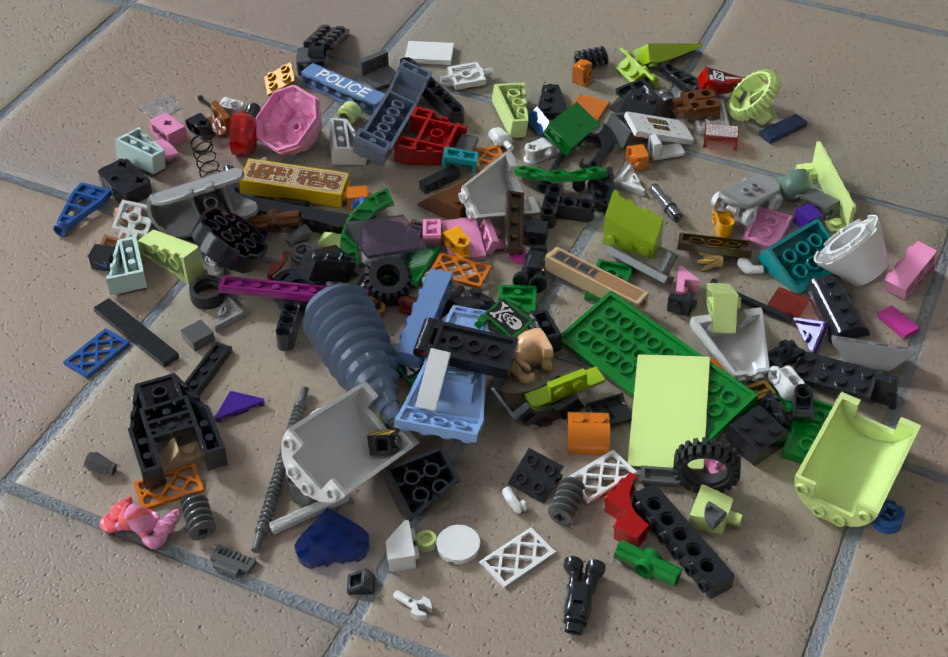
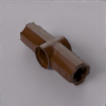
(276, 220)

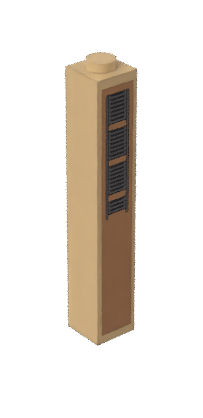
(593, 278)

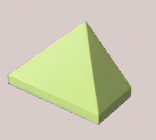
(329, 239)

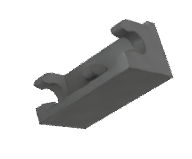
(822, 201)

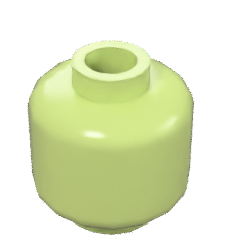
(349, 111)

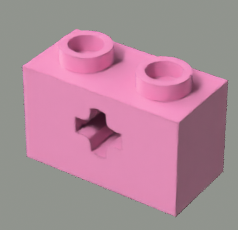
(168, 128)

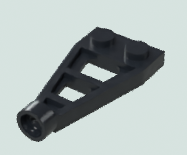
(673, 74)

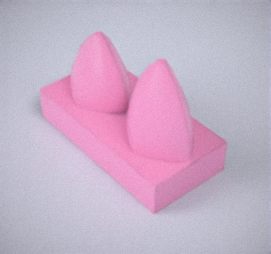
(489, 237)

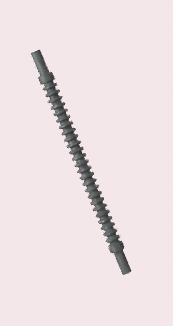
(277, 479)

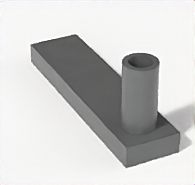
(660, 274)

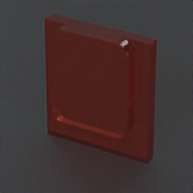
(789, 302)

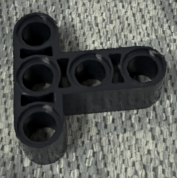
(558, 206)

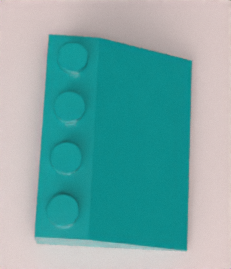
(793, 257)

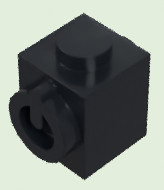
(535, 232)

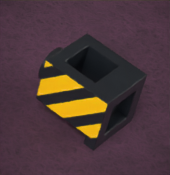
(380, 446)

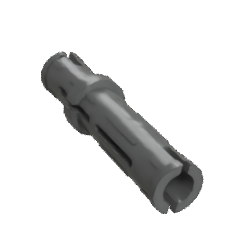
(668, 206)

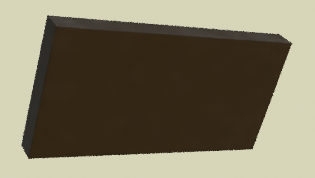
(715, 245)

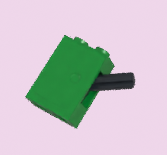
(572, 129)

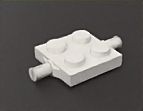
(466, 75)

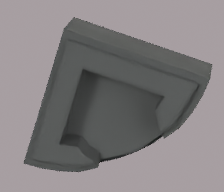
(713, 515)

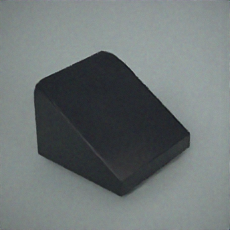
(361, 582)

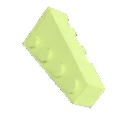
(173, 255)

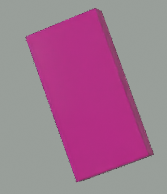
(898, 322)

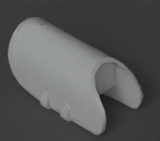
(181, 206)

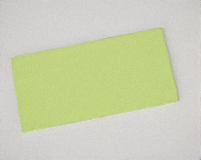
(668, 408)

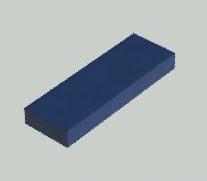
(782, 128)

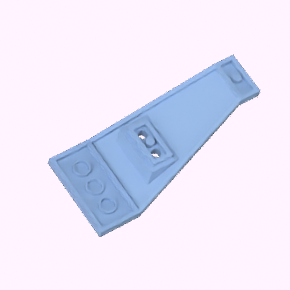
(461, 398)

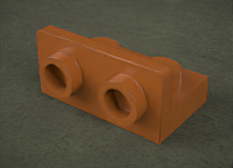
(219, 120)

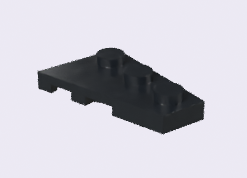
(552, 101)

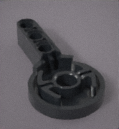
(292, 310)

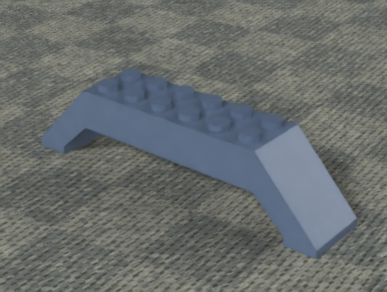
(392, 114)

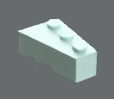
(140, 151)
(127, 268)

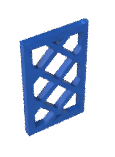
(80, 353)

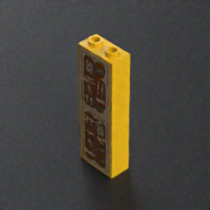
(295, 182)

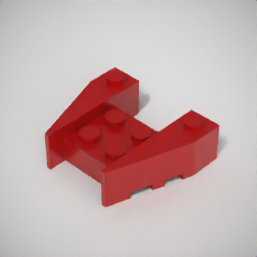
(432, 138)

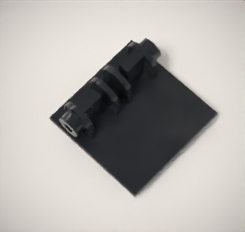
(536, 475)

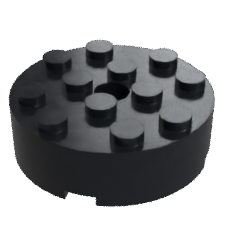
(229, 240)

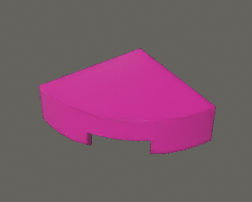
(520, 259)

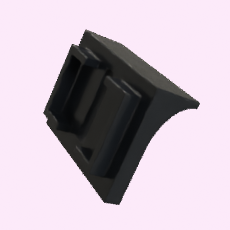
(616, 406)

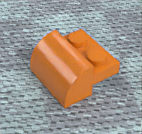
(588, 433)

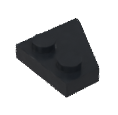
(639, 84)

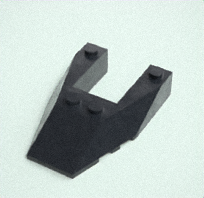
(168, 410)

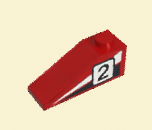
(719, 81)

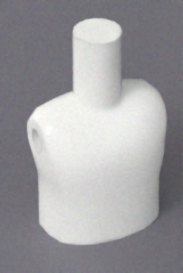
(501, 138)

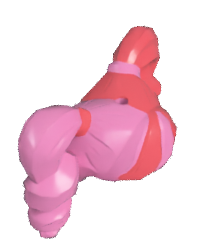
(141, 520)

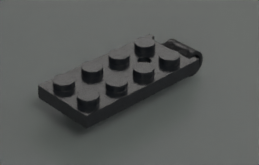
(325, 39)

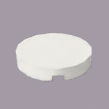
(458, 544)

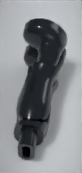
(533, 268)
(580, 594)

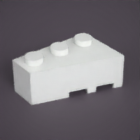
(341, 143)

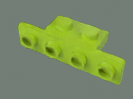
(632, 69)
(565, 386)

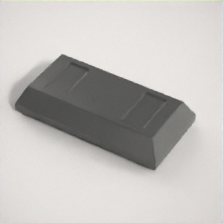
(659, 475)

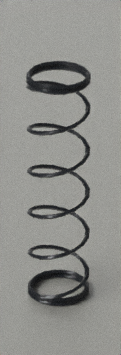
(204, 152)

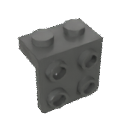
(376, 70)

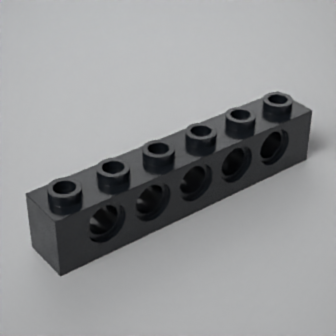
(683, 541)

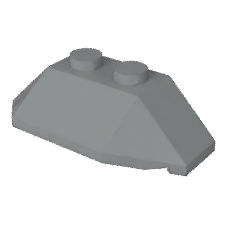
(871, 354)

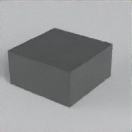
(197, 335)

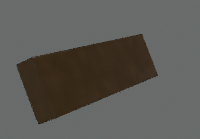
(514, 222)

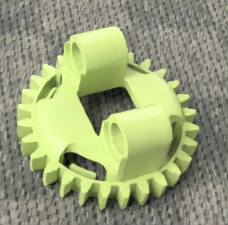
(759, 93)

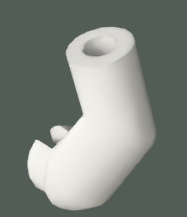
(748, 268)
(511, 499)

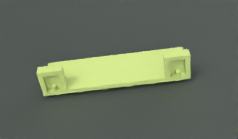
(830, 182)

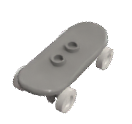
(749, 194)

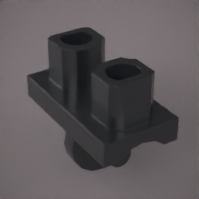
(785, 353)

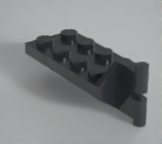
(855, 380)

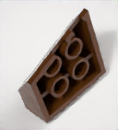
(446, 203)

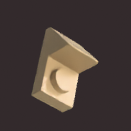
(175, 457)

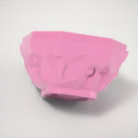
(289, 121)

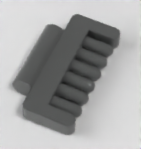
(229, 564)

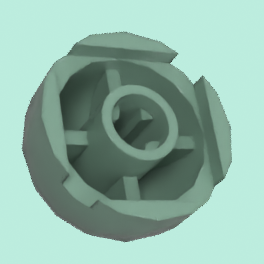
(794, 184)

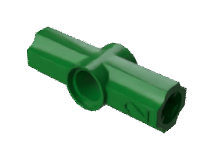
(648, 563)

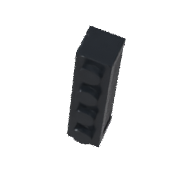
(439, 179)

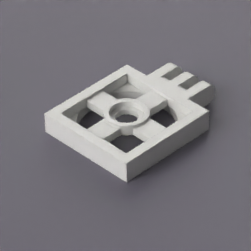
(130, 230)

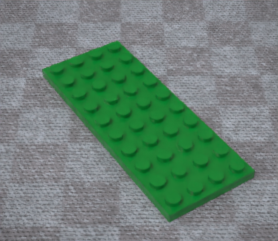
(615, 335)

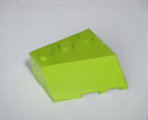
(632, 227)

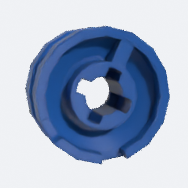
(889, 518)

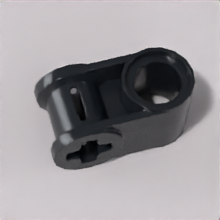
(198, 125)
(802, 403)

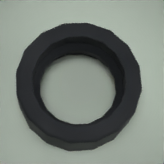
(202, 283)

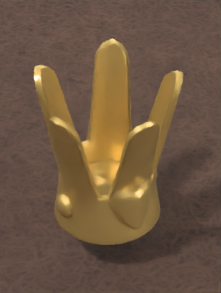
(713, 261)

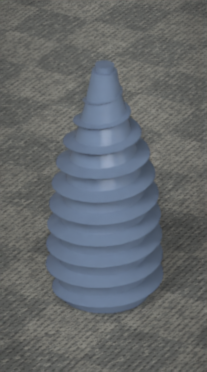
(354, 344)

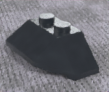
(643, 104)

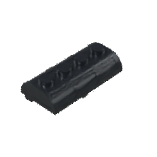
(835, 306)

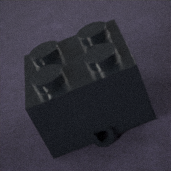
(756, 435)

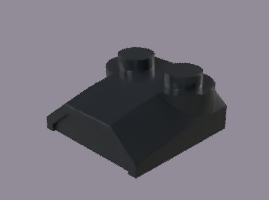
(473, 299)

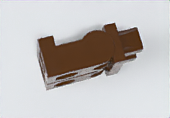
(697, 105)

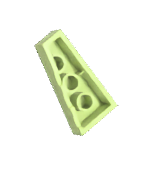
(511, 107)
(722, 306)

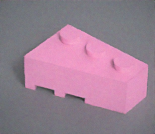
(910, 270)

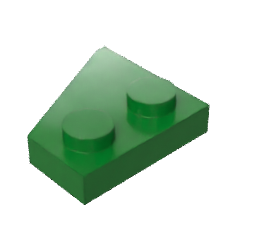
(520, 296)

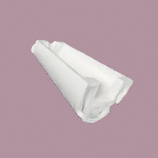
(486, 192)
(739, 353)

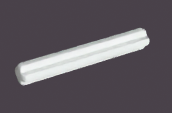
(303, 514)

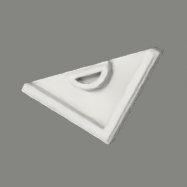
(630, 182)

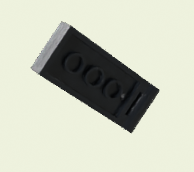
(469, 347)

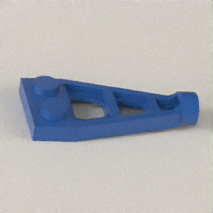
(86, 192)

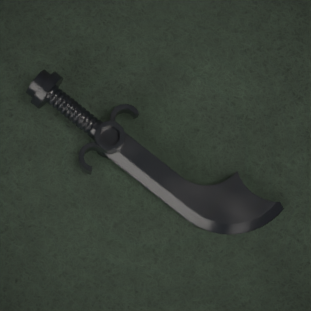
(608, 143)

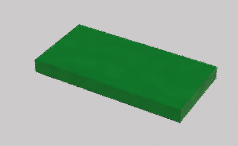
(804, 433)

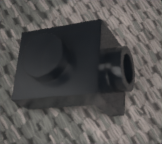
(681, 304)

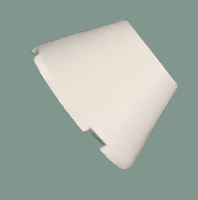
(856, 252)

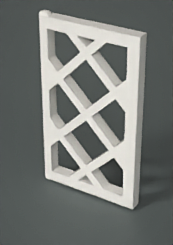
(621, 464)
(495, 571)

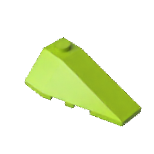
(656, 53)

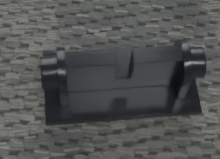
(773, 406)

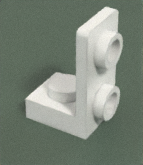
(658, 151)

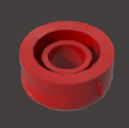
(242, 134)

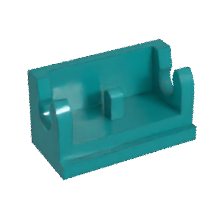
(460, 158)

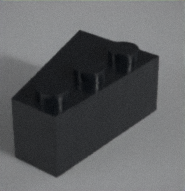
(327, 265)

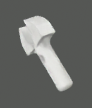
(416, 614)

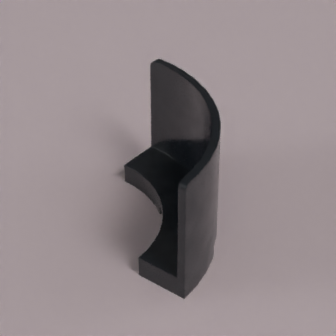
(529, 415)

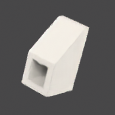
(400, 548)

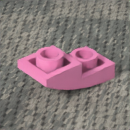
(169, 150)

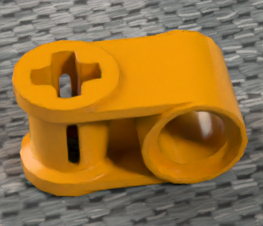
(723, 223)
(457, 242)

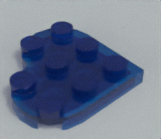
(332, 540)

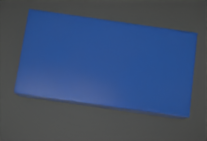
(538, 121)

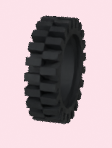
(707, 450)

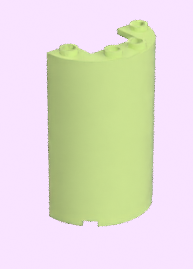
(852, 465)

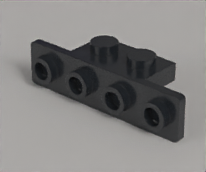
(601, 191)

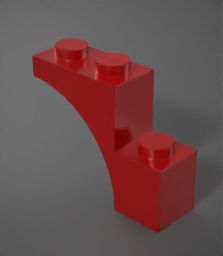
(618, 505)

